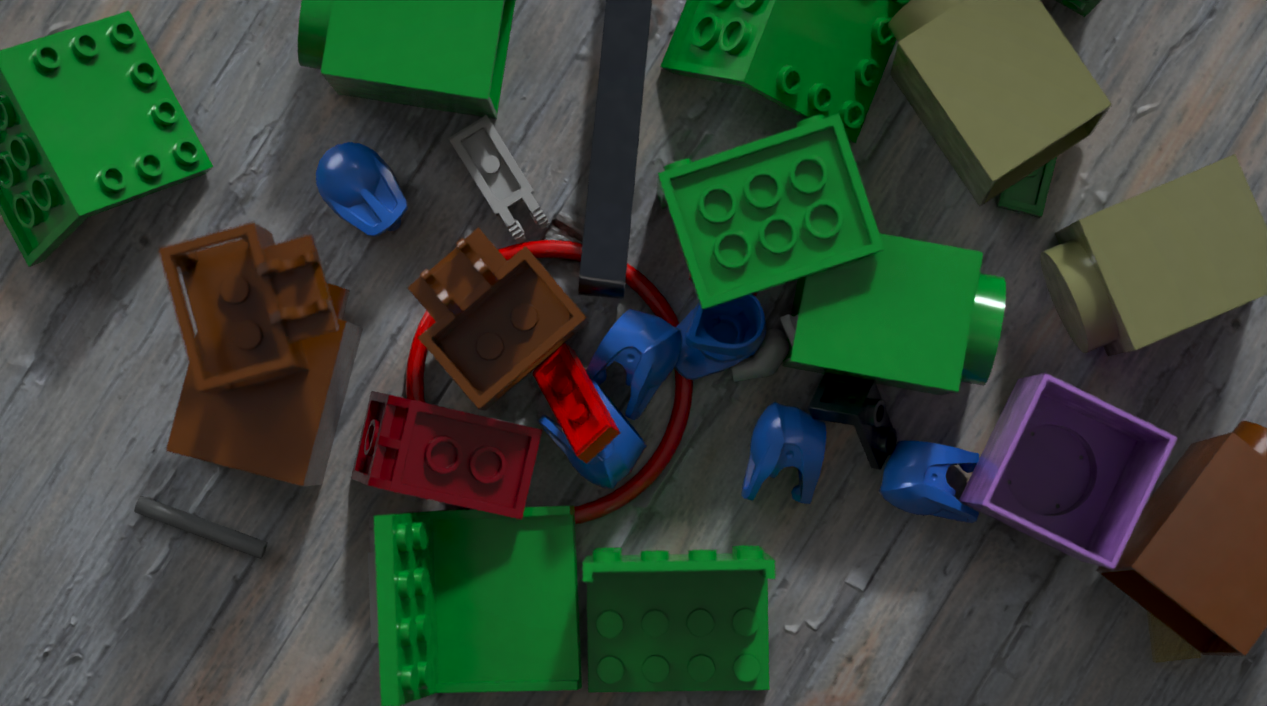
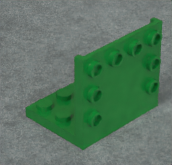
(792, 52)
(86, 131)
(769, 211)
(476, 602)
(678, 620)

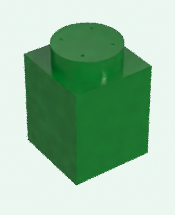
(410, 50)
(901, 317)

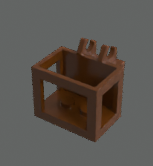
(248, 305)
(493, 317)

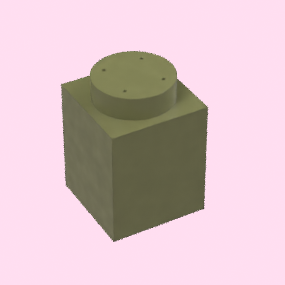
(994, 86)
(1159, 261)

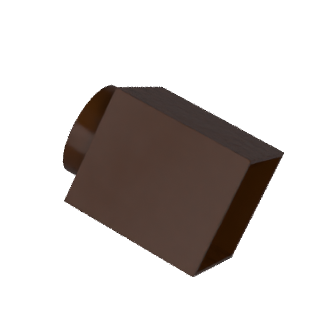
(278, 425)
(1204, 545)

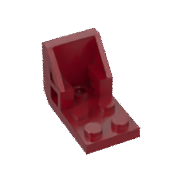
(446, 455)

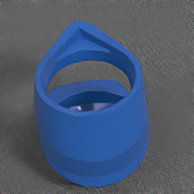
(361, 188)
(720, 336)
(645, 348)
(785, 439)
(614, 460)
(918, 483)

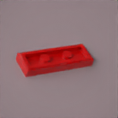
(576, 403)

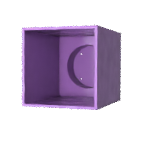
(1095, 495)

